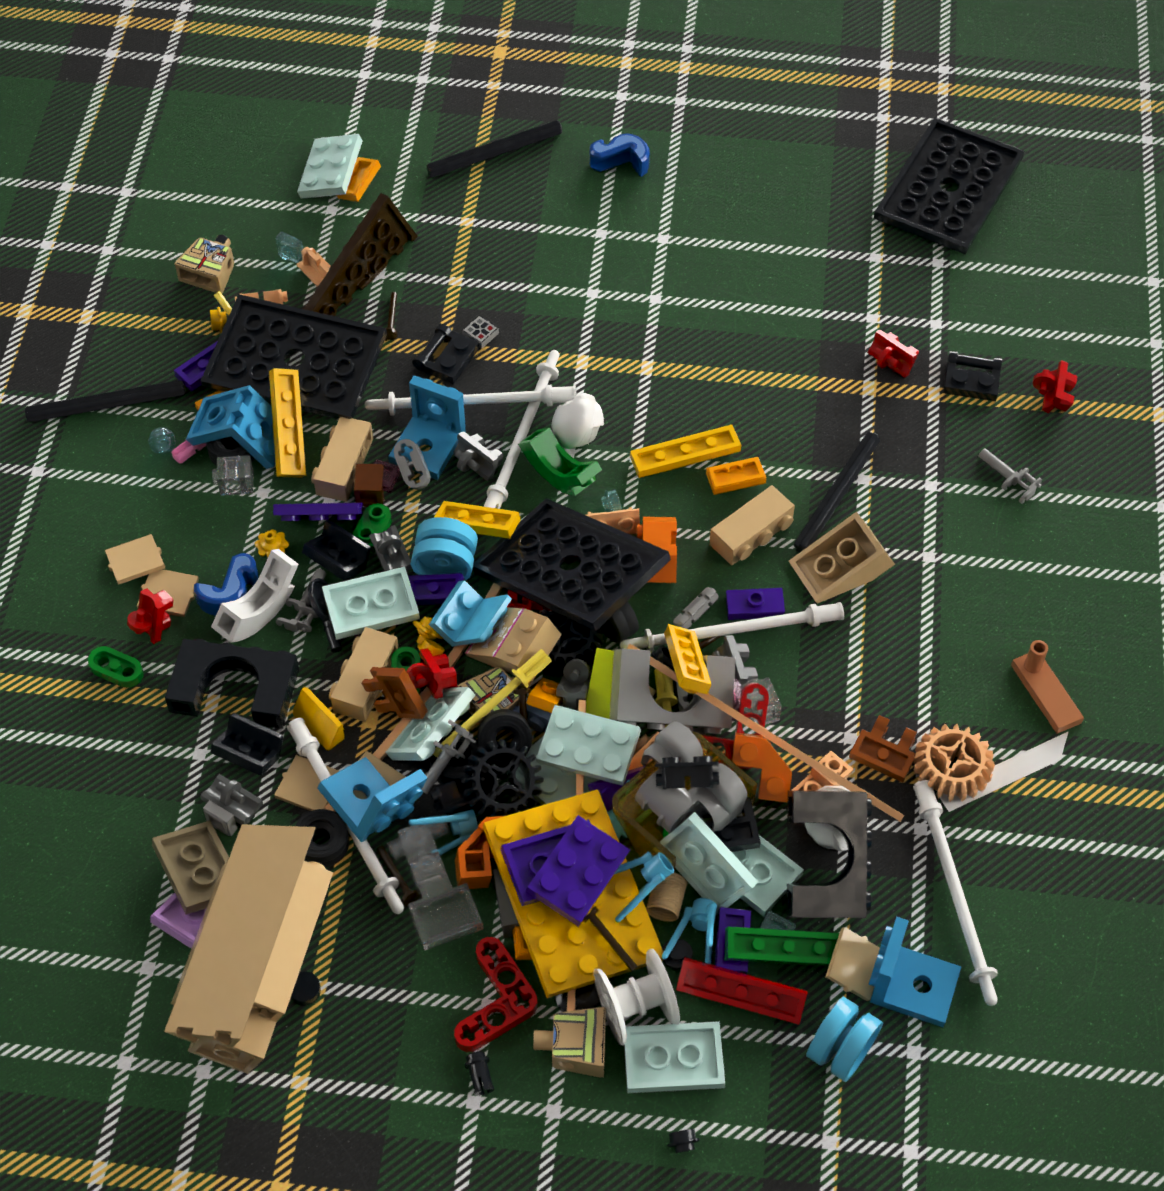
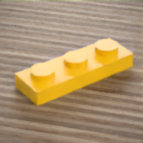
(482, 519)

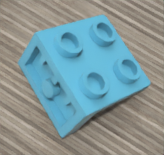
(467, 616)

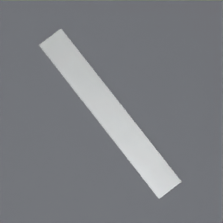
(1016, 768)

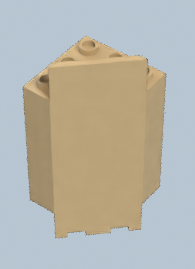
(249, 946)

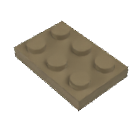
(192, 863)

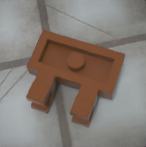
(398, 692)
(884, 755)

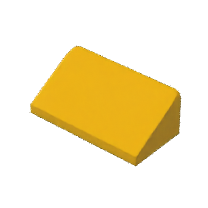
(318, 719)

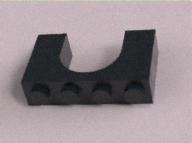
(203, 661)
(847, 893)

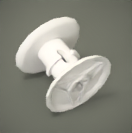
(637, 996)

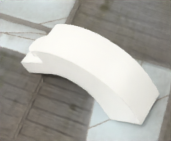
(261, 603)

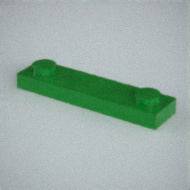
(779, 946)

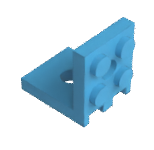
(237, 415)
(435, 422)
(383, 801)
(898, 970)

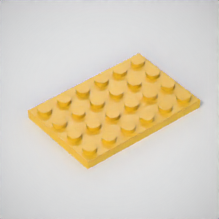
(560, 949)

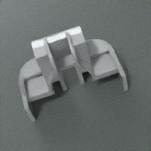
(674, 805)

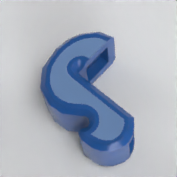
(619, 151)
(240, 572)

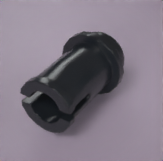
(479, 1072)

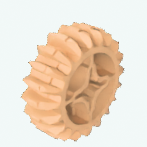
(966, 775)

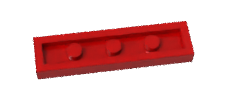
(741, 990)

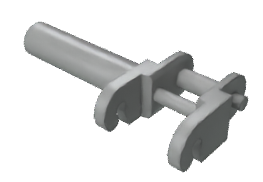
(1011, 476)
(303, 607)
(446, 754)

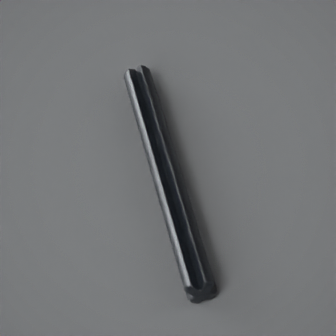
(494, 148)
(104, 400)
(837, 491)

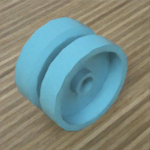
(444, 547)
(840, 1036)

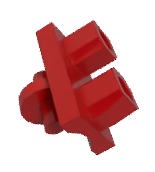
(892, 353)
(1052, 386)
(151, 614)
(433, 673)

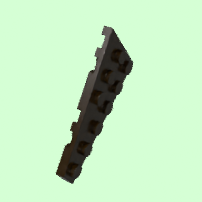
(363, 257)

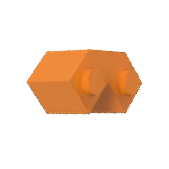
(661, 533)
(759, 753)
(473, 859)

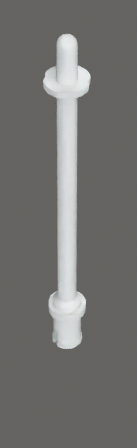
(547, 395)
(497, 493)
(812, 615)
(307, 747)
(931, 811)

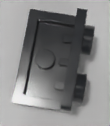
(338, 551)
(248, 745)

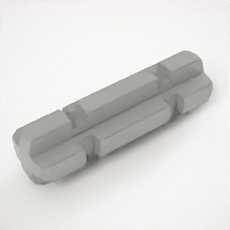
(696, 608)

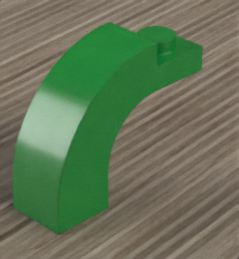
(556, 464)

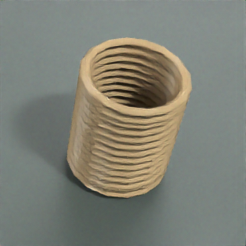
(667, 898)

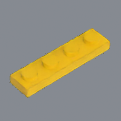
(287, 423)
(685, 451)
(687, 660)

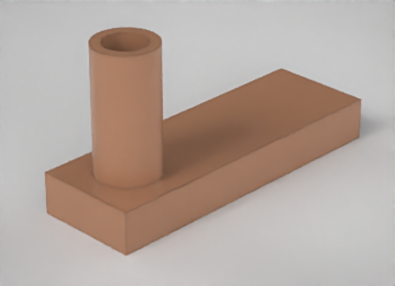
(1046, 688)

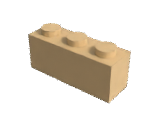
(346, 448)
(752, 525)
(368, 651)

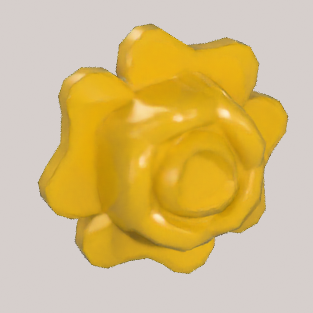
(270, 541)
(425, 630)

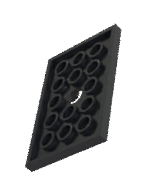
(943, 155)
(263, 333)
(609, 572)

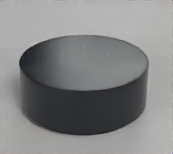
(306, 989)

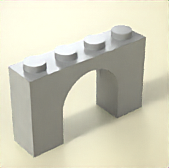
(634, 704)

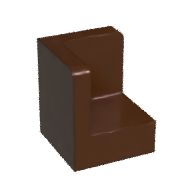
(369, 484)

